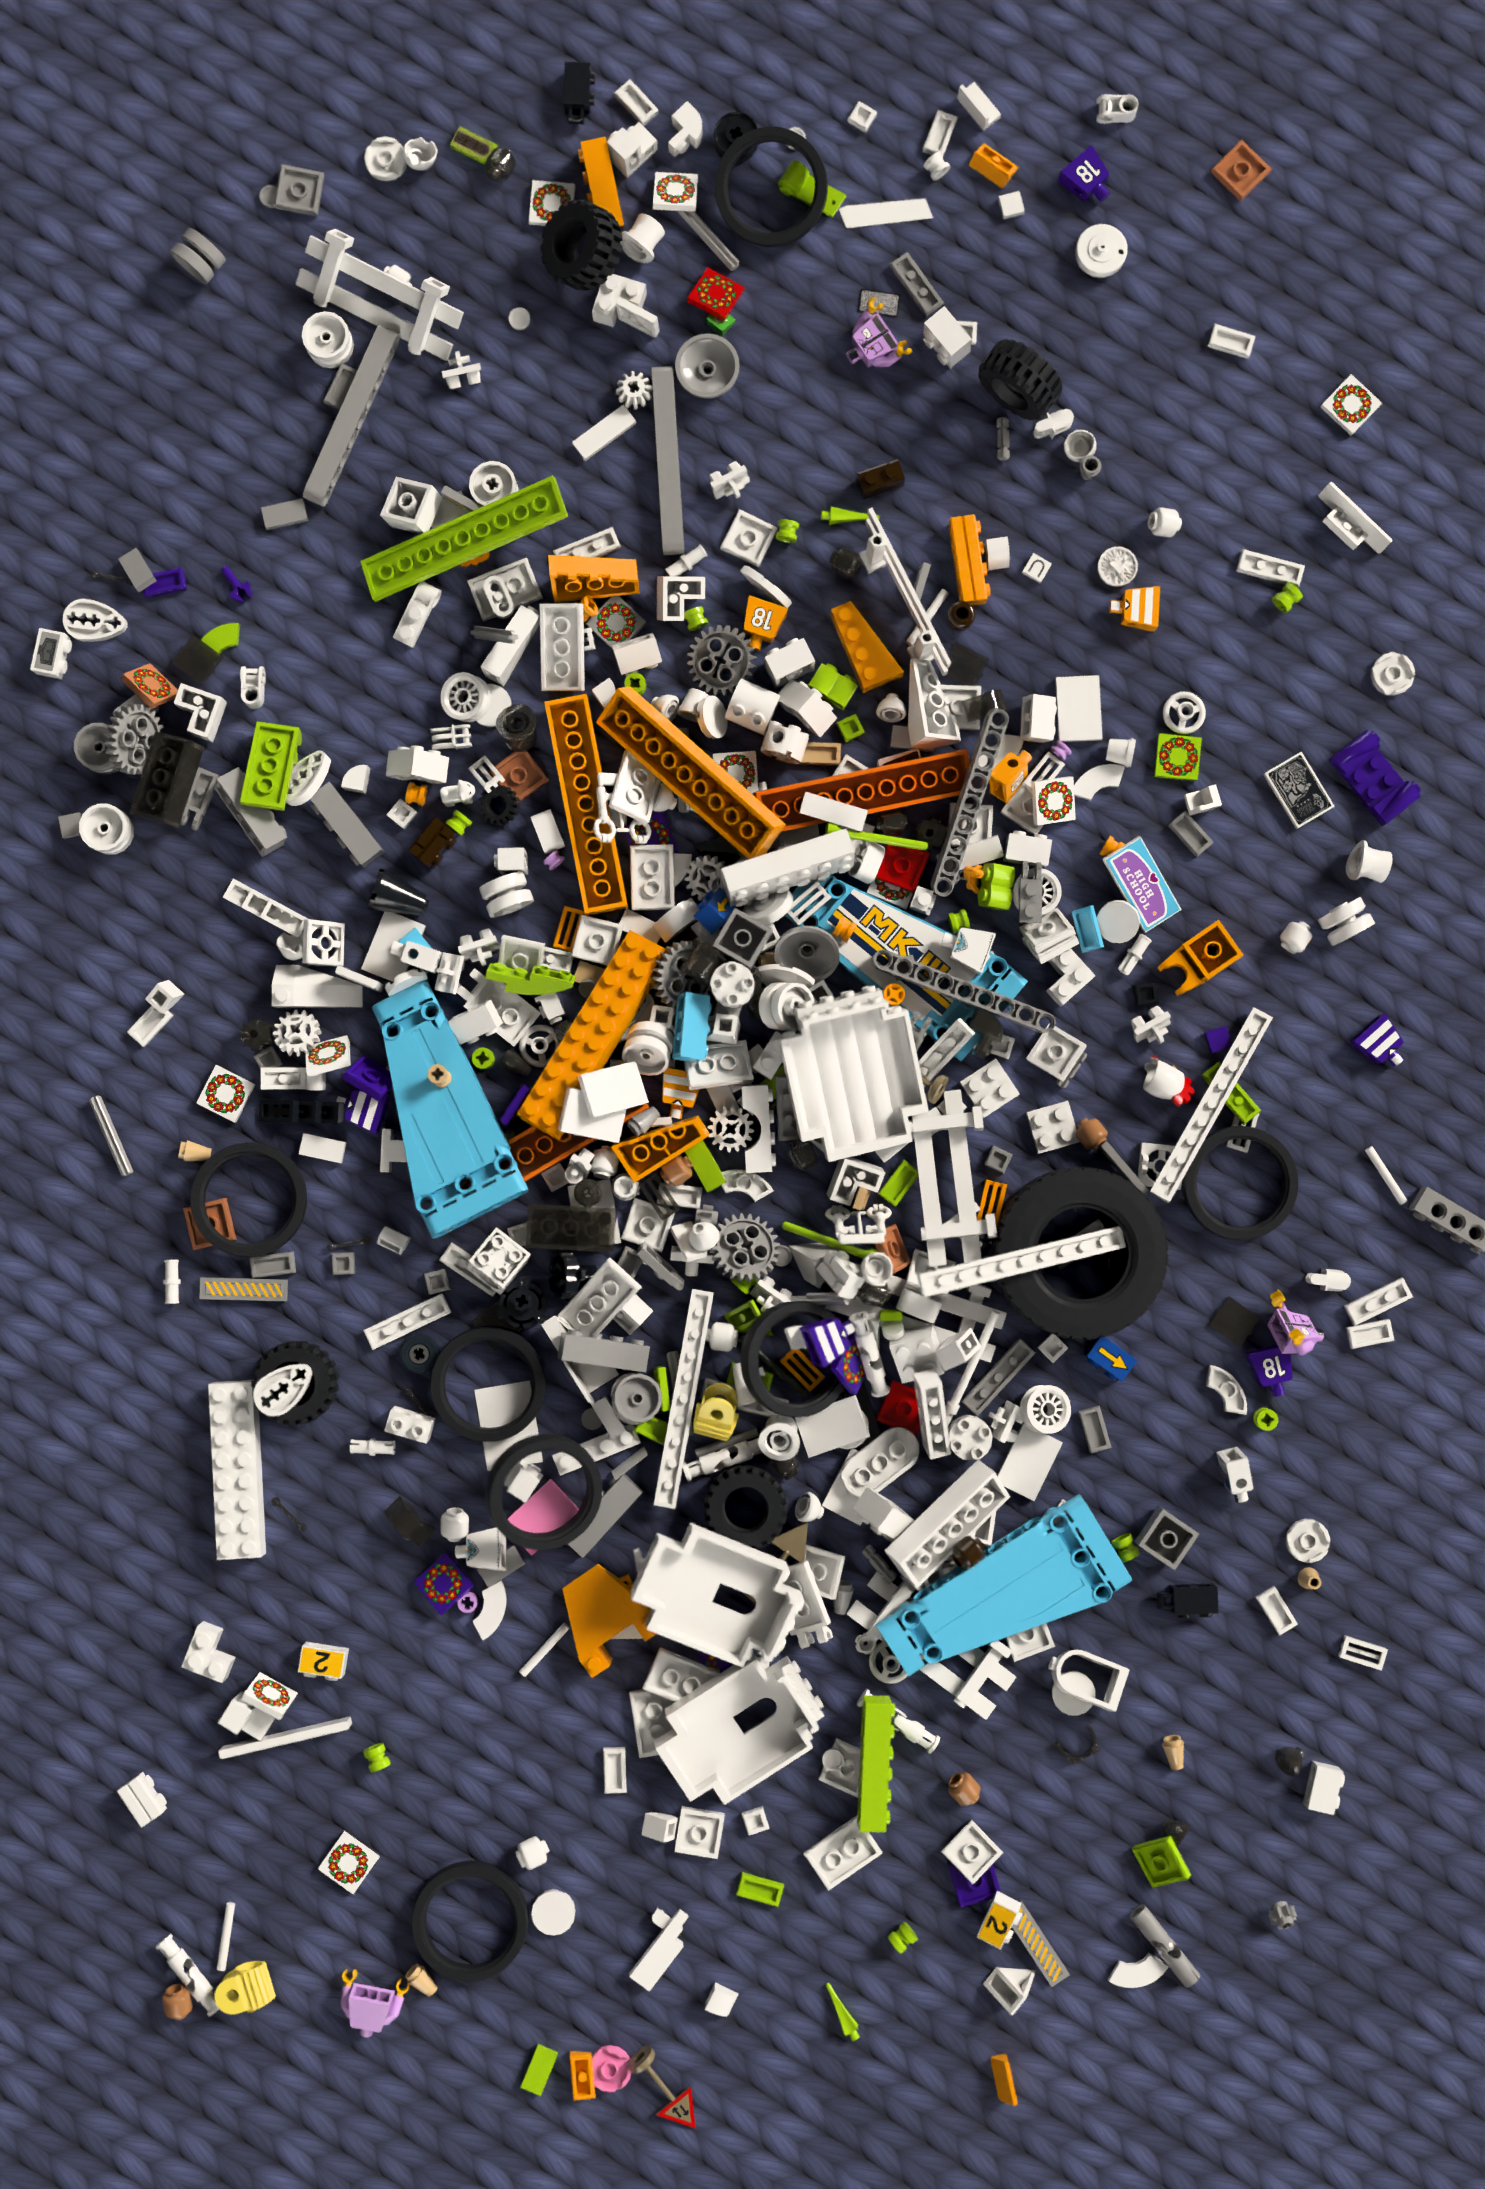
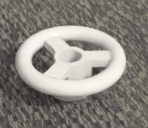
(1199, 707)
(533, 1043)
(883, 1677)

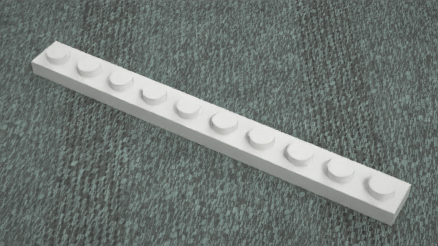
(1210, 1105)
(1020, 1261)
(683, 1398)

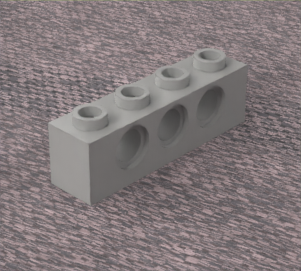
(1422, 1206)

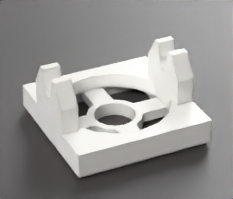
(338, 932)
(1145, 1150)

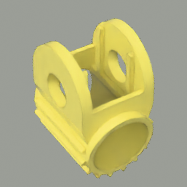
(714, 1415)
(252, 1987)

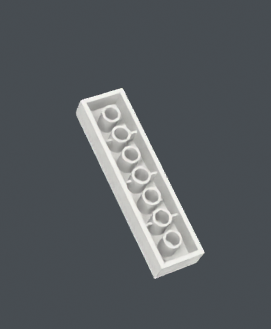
(236, 1470)

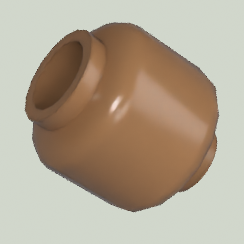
(1091, 1133)
(677, 1170)
(964, 1788)
(177, 2002)

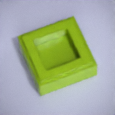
(850, 728)
(890, 1315)

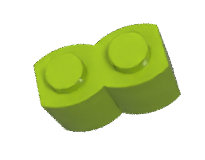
(833, 686)
(996, 886)

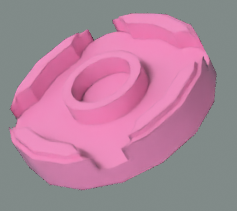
(610, 2068)

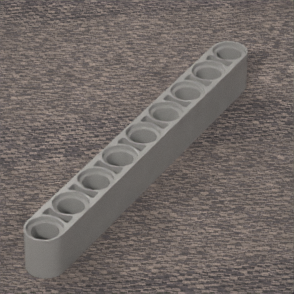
(351, 416)
(668, 460)
(968, 791)
(974, 991)

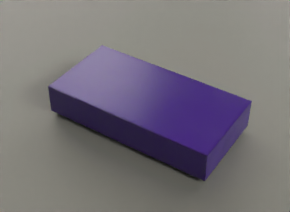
(167, 582)

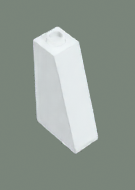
(505, 656)

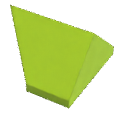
(744, 1316)

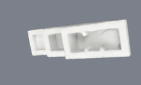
(265, 908)

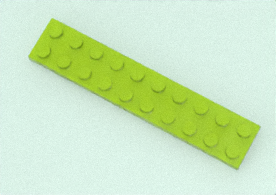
(464, 538)

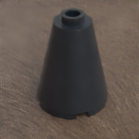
(396, 896)

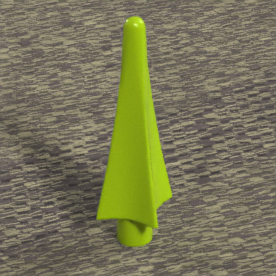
(838, 515)
(847, 2022)

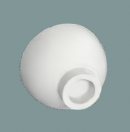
(666, 705)
(891, 709)
(664, 799)
(703, 1236)
(808, 1508)

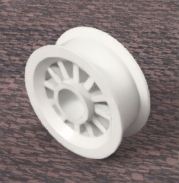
(465, 684)
(1055, 888)
(1045, 1422)

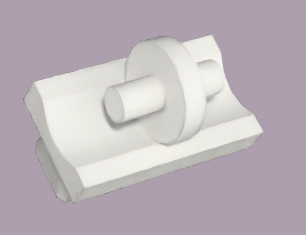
(452, 375)
(730, 482)
(479, 949)
(449, 973)
(1153, 1029)
(579, 1167)
(769, 1296)
(1004, 1422)

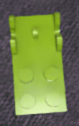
(270, 765)

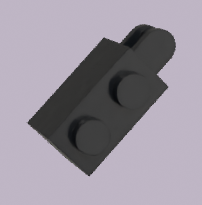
(577, 90)
(1190, 1599)

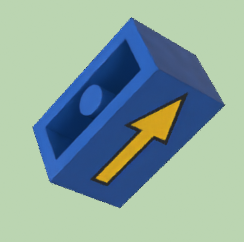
(714, 910)
(1111, 1358)

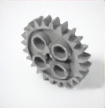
(704, 651)
(131, 737)
(670, 972)
(762, 1243)

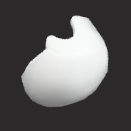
(419, 154)
(1079, 445)
(290, 946)
(876, 1269)

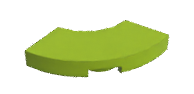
(222, 637)

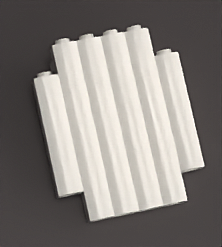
(853, 1073)

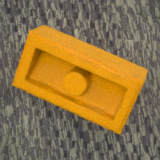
(992, 165)
(582, 2075)
(1003, 2079)

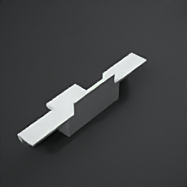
(589, 1378)

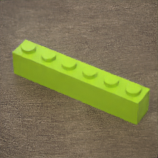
(874, 1763)

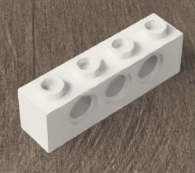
(932, 1413)

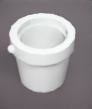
(688, 708)
(1121, 751)
(624, 1187)

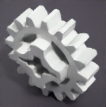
(703, 868)
(297, 1042)
(724, 1121)

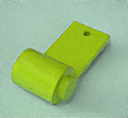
(801, 185)

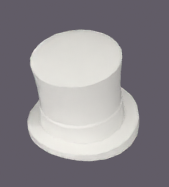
(642, 238)
(1368, 863)
(779, 1438)

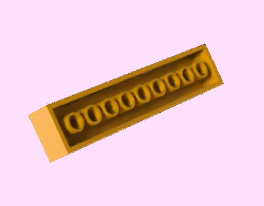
(577, 769)
(690, 773)
(594, 1030)

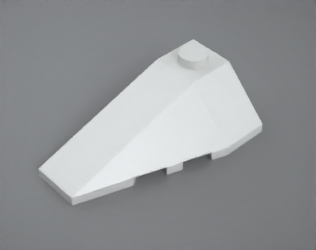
(928, 714)
(306, 988)

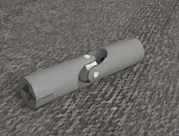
(1163, 1943)

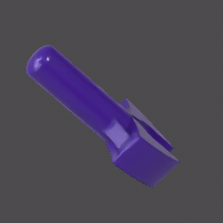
(236, 585)

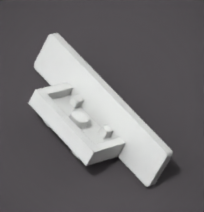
(1351, 522)

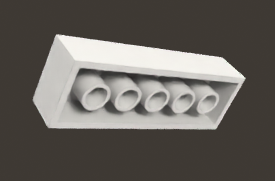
(788, 868)
(946, 1522)

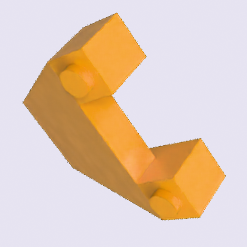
(598, 1611)

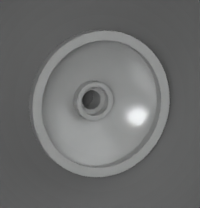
(703, 353)
(817, 961)

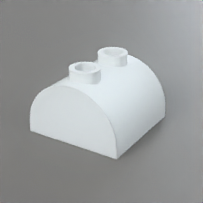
(752, 706)

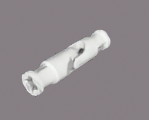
(868, 1352)
(717, 1460)
(911, 1729)
(192, 1978)

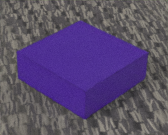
(1218, 1039)

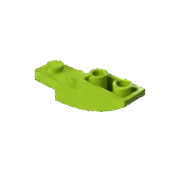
(538, 982)

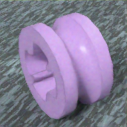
(1061, 750)
(554, 860)
(462, 1606)

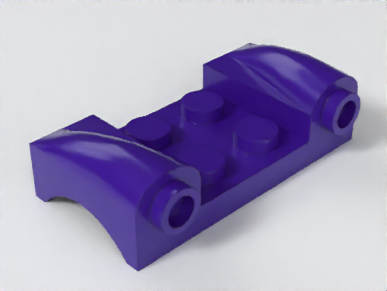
(1374, 778)

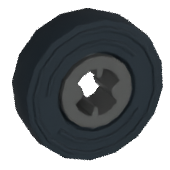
(408, 1355)

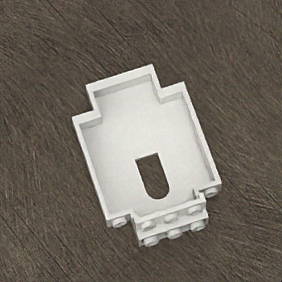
(683, 1579)
(710, 1748)

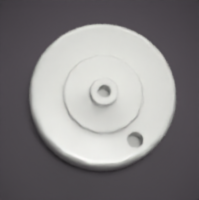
(1101, 250)
(771, 908)

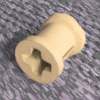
(435, 1071)

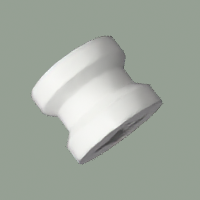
(936, 166)

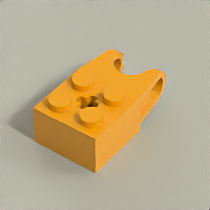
(1195, 960)

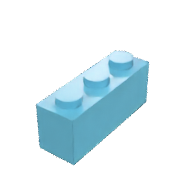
(691, 1027)

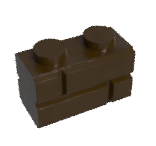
(880, 479)
(433, 843)

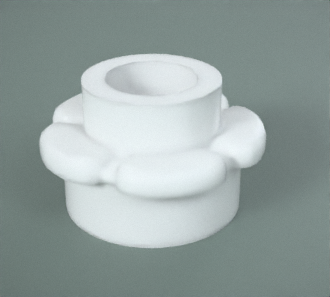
(866, 1649)

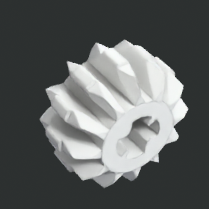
(631, 383)

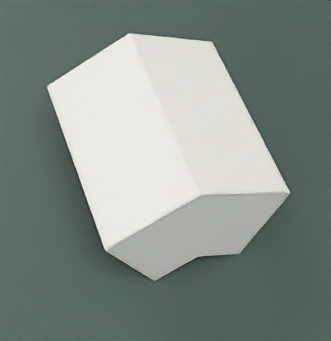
(393, 1240)

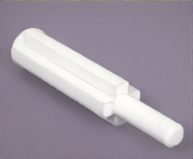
(822, 1299)

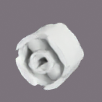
(784, 742)
(732, 984)
(969, 1437)

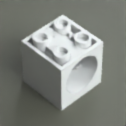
(498, 1261)

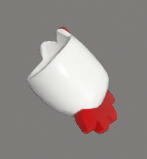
(1167, 1082)

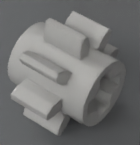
(706, 1215)
(1282, 1915)

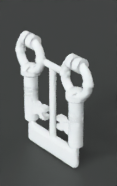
(609, 780)
(852, 1238)

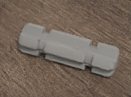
(1002, 438)
(1064, 1084)
(879, 1564)

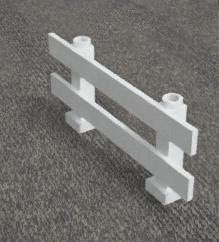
(427, 303)
(880, 554)
(968, 1227)
(970, 1311)
(985, 1663)

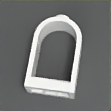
(1114, 1688)

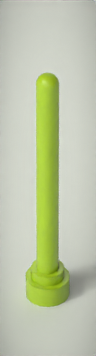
(877, 838)
(826, 1240)

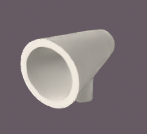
(743, 1395)

